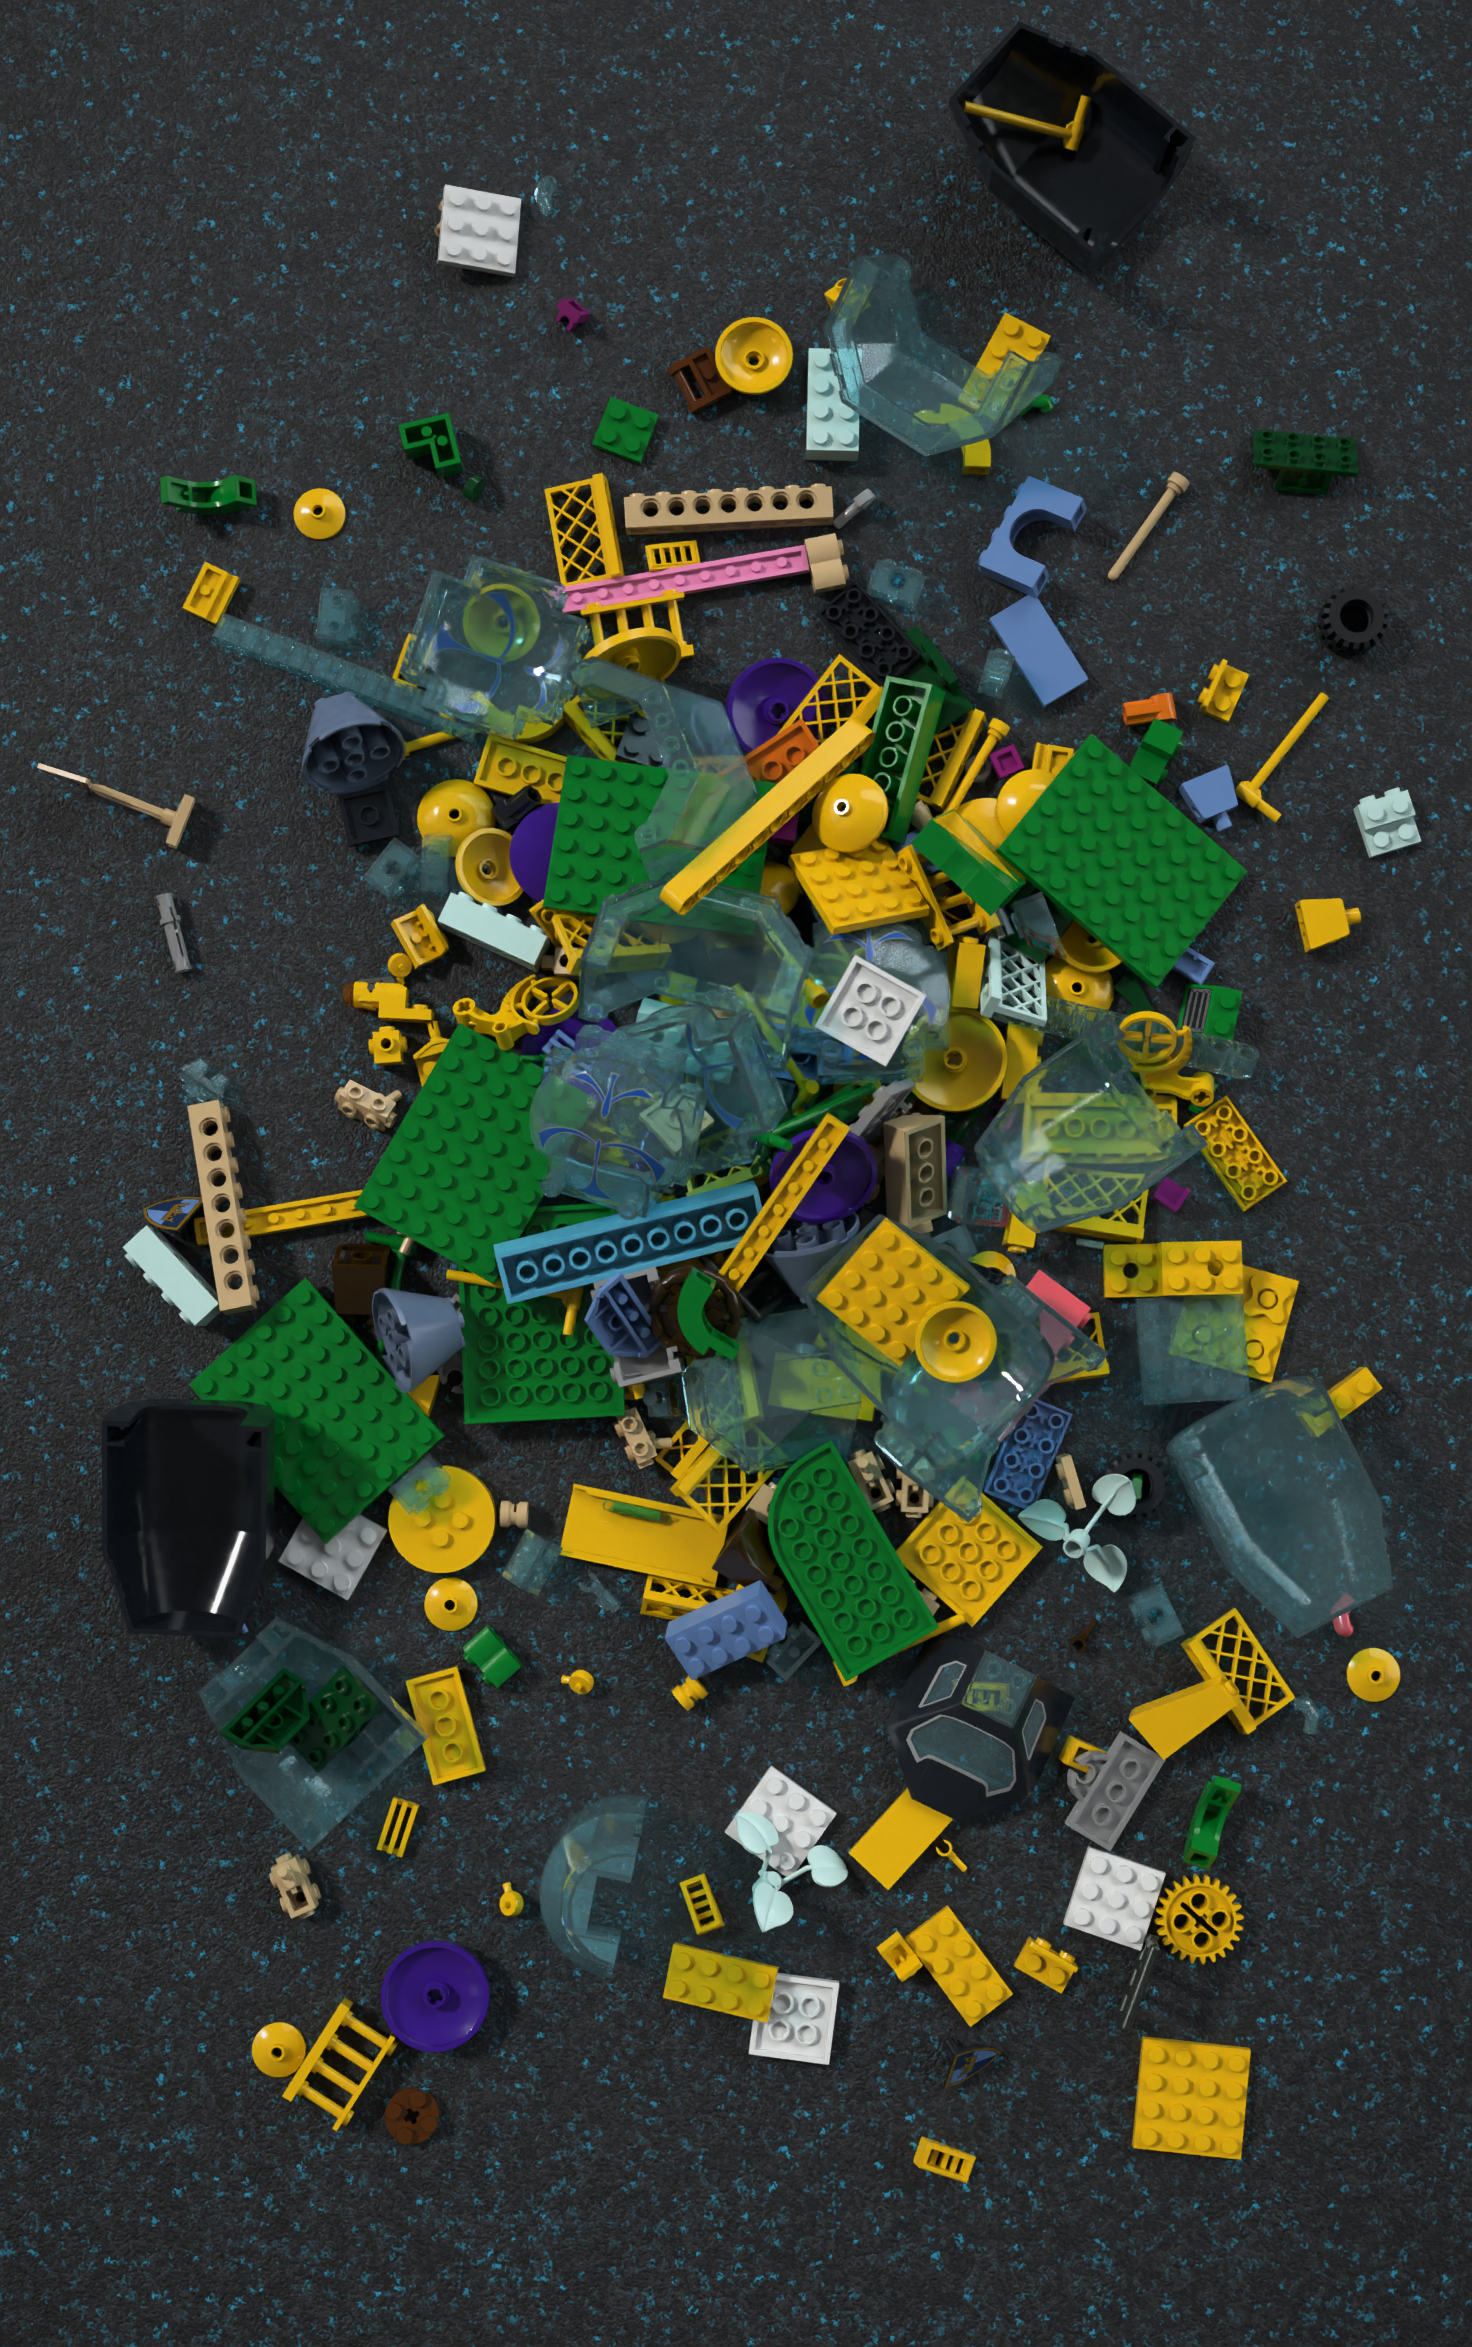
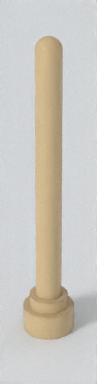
(1175, 485)

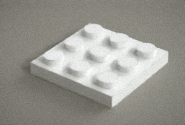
(479, 231)
(870, 1010)
(341, 1561)
(795, 1815)
(1114, 1898)
(798, 2021)

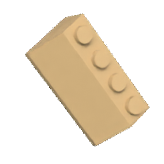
(915, 1168)

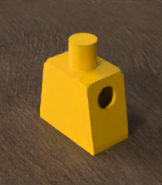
(1324, 921)

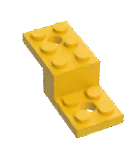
(1173, 1269)

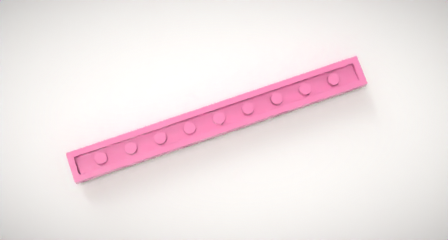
(690, 578)

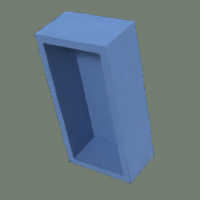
(726, 1630)

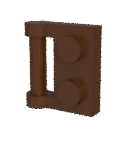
(705, 372)

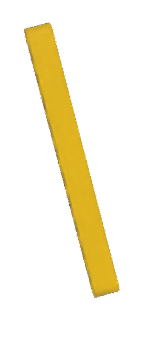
(766, 816)

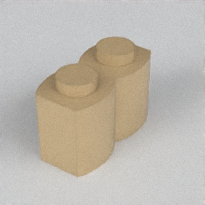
(825, 563)

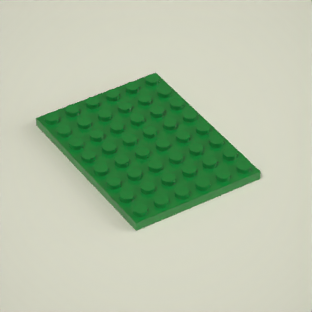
(596, 831)
(1121, 861)
(463, 1157)
(521, 1361)
(336, 1407)

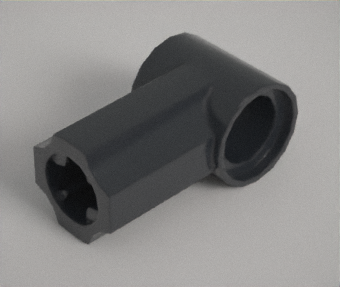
(513, 810)

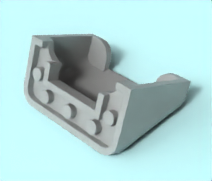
(660, 1363)

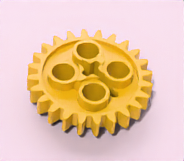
(1214, 1901)

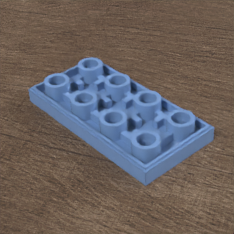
(1038, 650)
(1028, 1455)

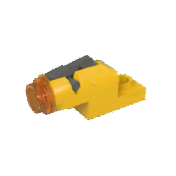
(388, 997)

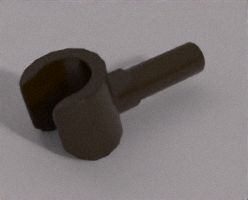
(1084, 1635)

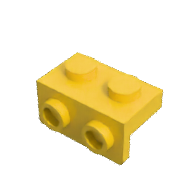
(420, 936)

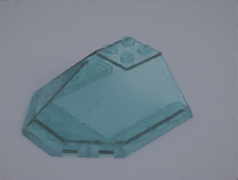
(774, 1396)

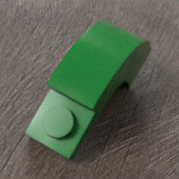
(215, 497)
(694, 1322)
(1208, 1821)

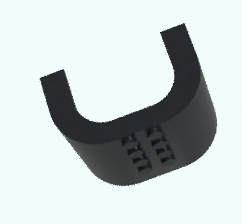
(1079, 198)
(187, 1512)

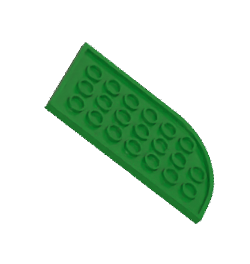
(843, 1564)

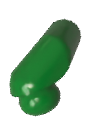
(1042, 402)

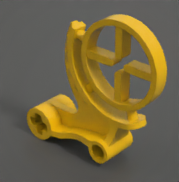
(507, 1023)
(1160, 1069)

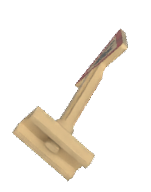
(175, 819)

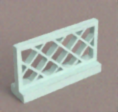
(994, 975)

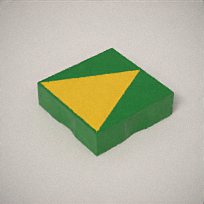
(969, 861)

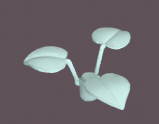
(1105, 1563)
(770, 1905)

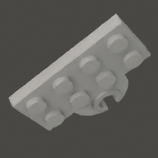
(886, 1104)
(1111, 1788)

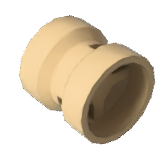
(514, 1514)

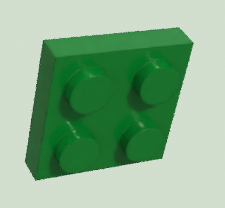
(625, 431)

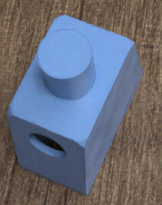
(1211, 797)

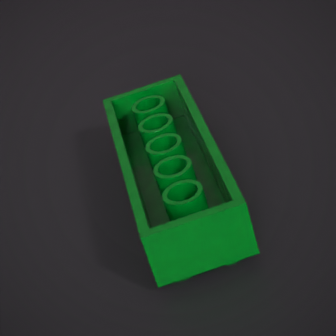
(901, 748)

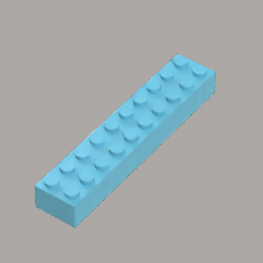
(611, 1244)

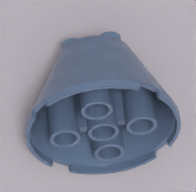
(349, 746)
(806, 1247)
(416, 1333)

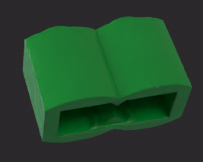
(491, 1657)

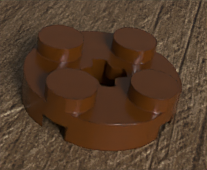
(418, 2100)

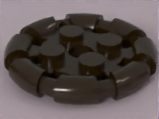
(713, 1308)

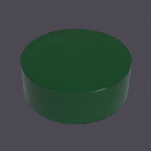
(474, 488)

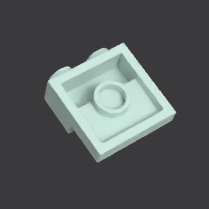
(1387, 822)

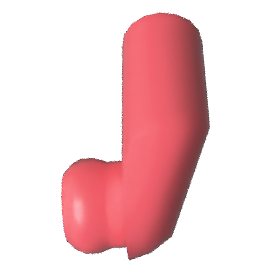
(1342, 1625)

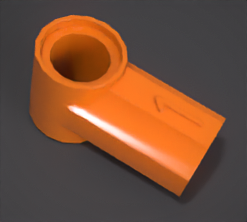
(1144, 711)

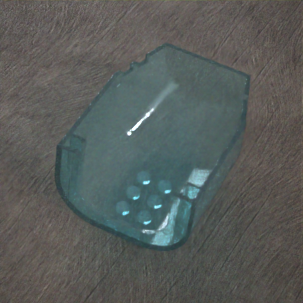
(935, 1416)
(1287, 1502)

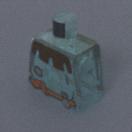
(666, 1399)

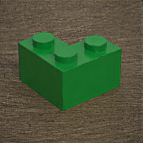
(433, 437)
(1157, 747)

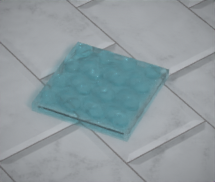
(1192, 1348)

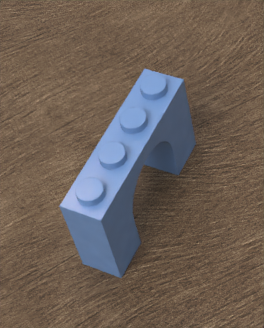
(1033, 502)

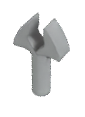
(862, 501)

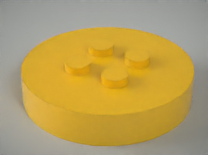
(450, 1529)

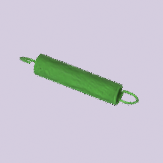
(636, 1511)

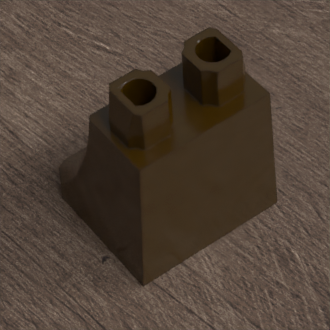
(356, 1275)
(749, 1555)

